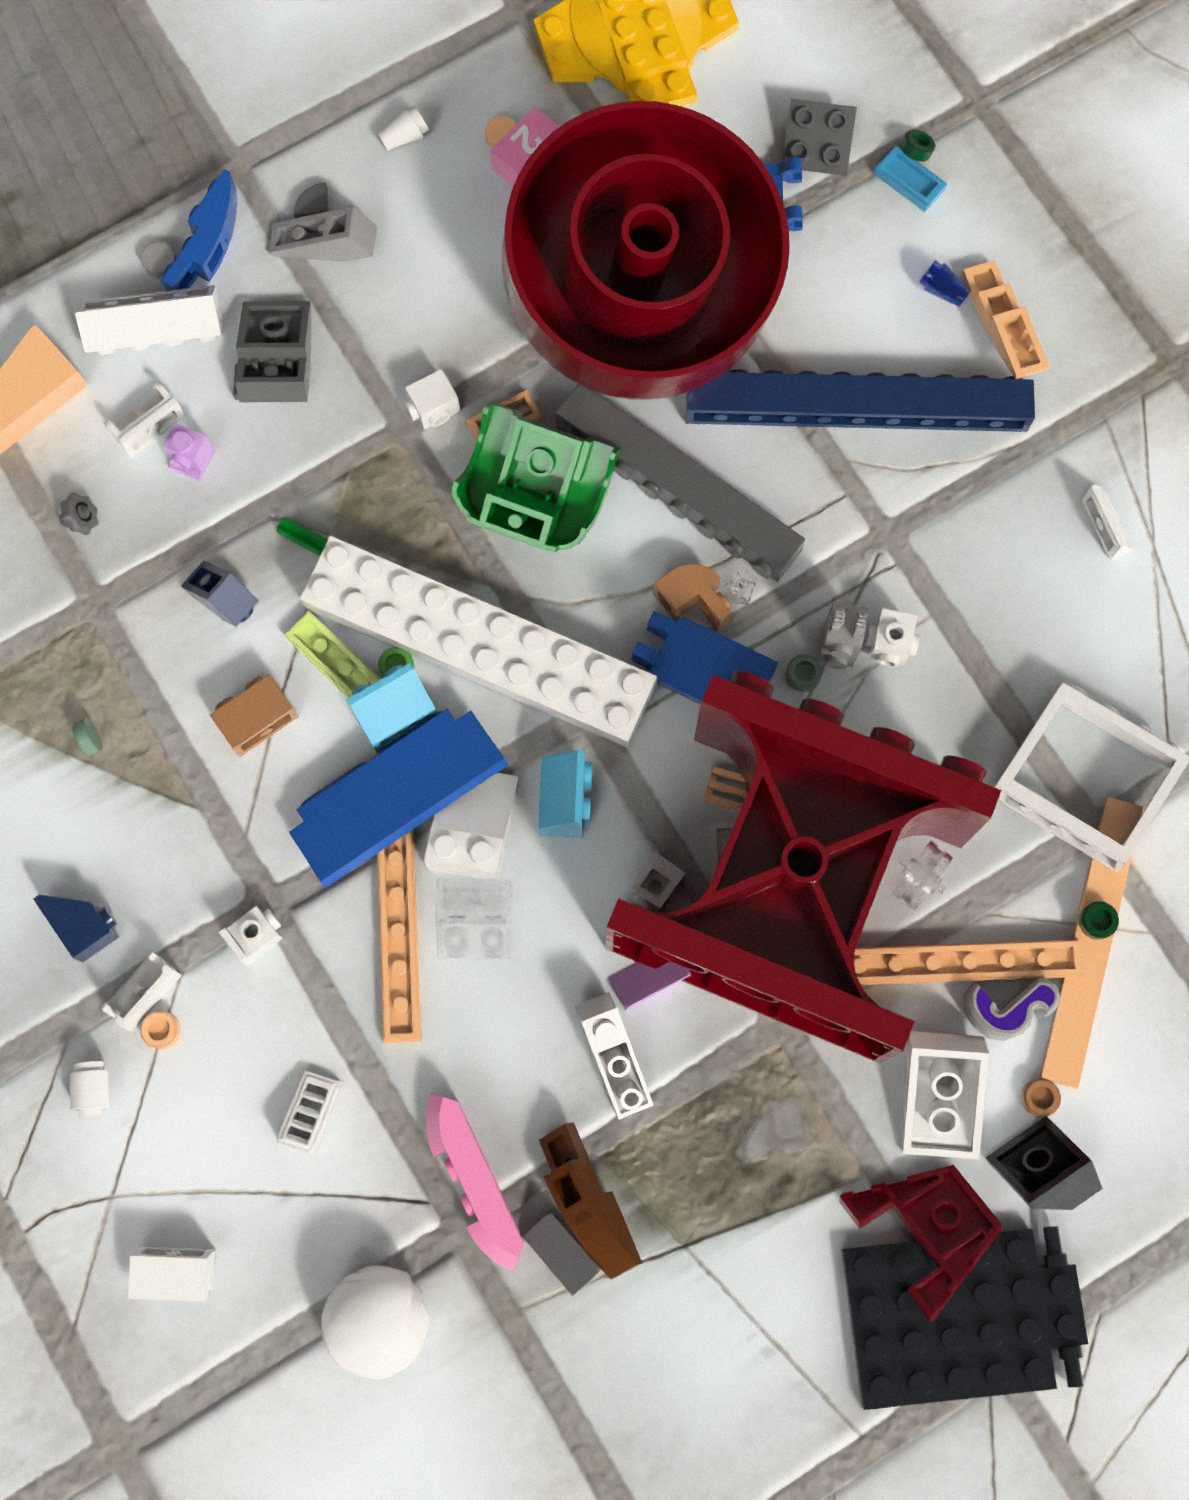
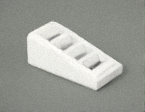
(316, 1130)

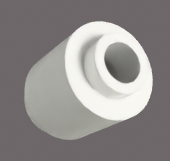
(89, 1089)

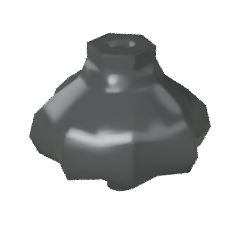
(78, 514)

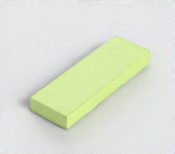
(329, 654)

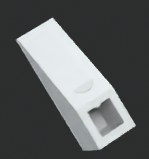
(614, 1055)

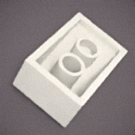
(474, 830)
(944, 1094)

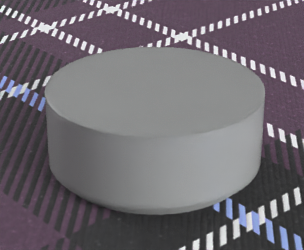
(156, 258)

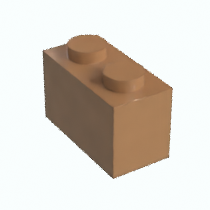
(253, 714)

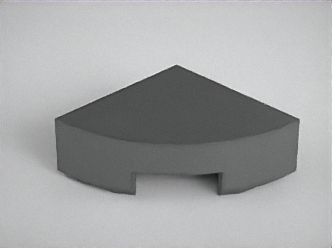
(312, 201)

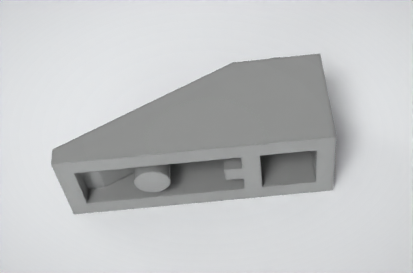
(328, 235)

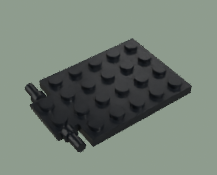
(986, 1338)

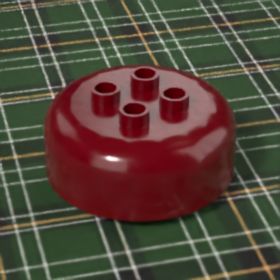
(643, 249)

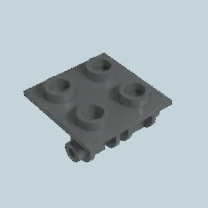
(820, 135)

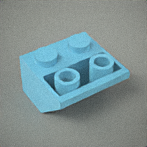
(391, 705)
(562, 794)

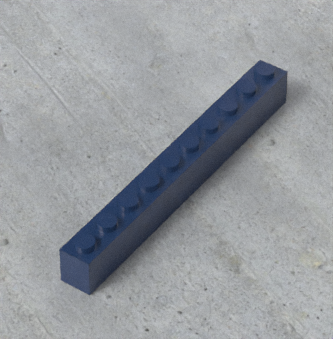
(864, 401)

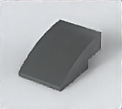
(276, 340)

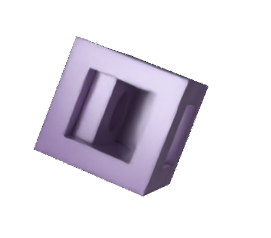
(188, 451)

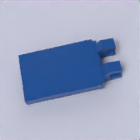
(694, 655)

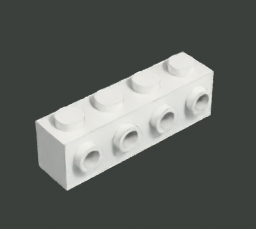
(150, 319)

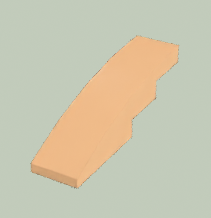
(1004, 320)

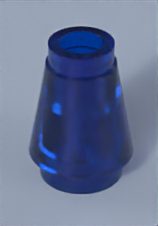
(944, 284)

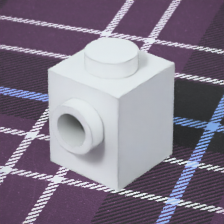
(431, 400)

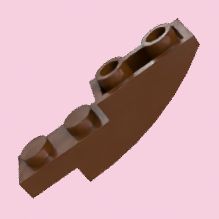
(586, 1209)

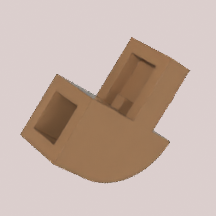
(693, 586)

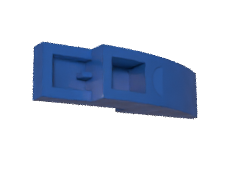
(212, 231)

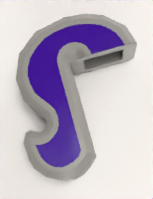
(1016, 1015)

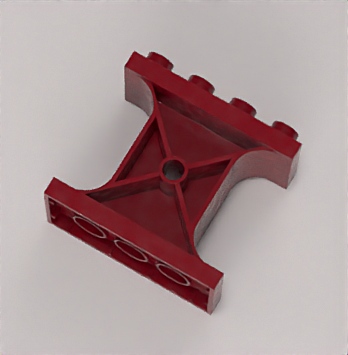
(814, 805)

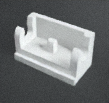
(146, 421)
(141, 991)
(171, 1273)

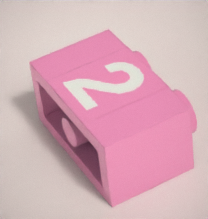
(518, 145)

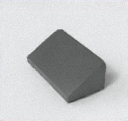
(561, 1253)

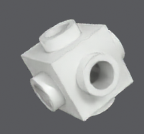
(893, 638)

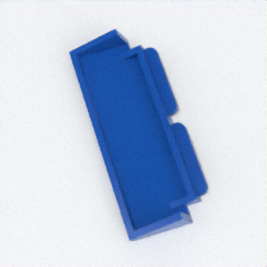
(394, 792)

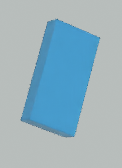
(910, 178)

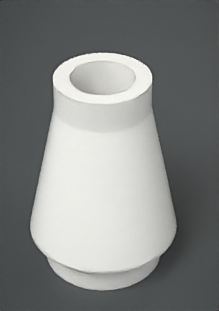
(404, 129)

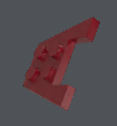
(944, 1219)

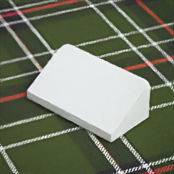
(1106, 522)

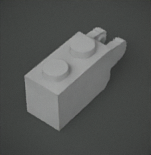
(843, 635)

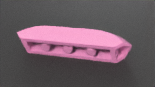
(496, 1228)

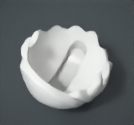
(375, 1322)

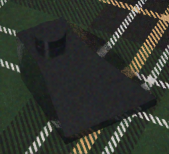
(1046, 1168)

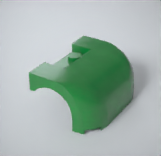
(534, 480)

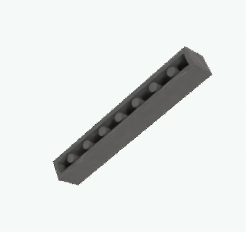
(683, 485)

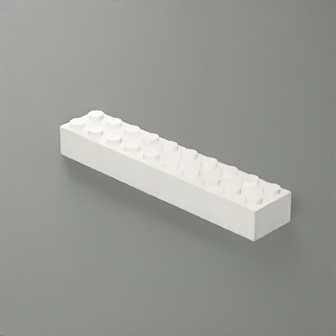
(479, 641)

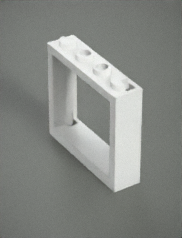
(1066, 825)

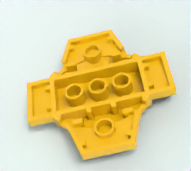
(633, 43)

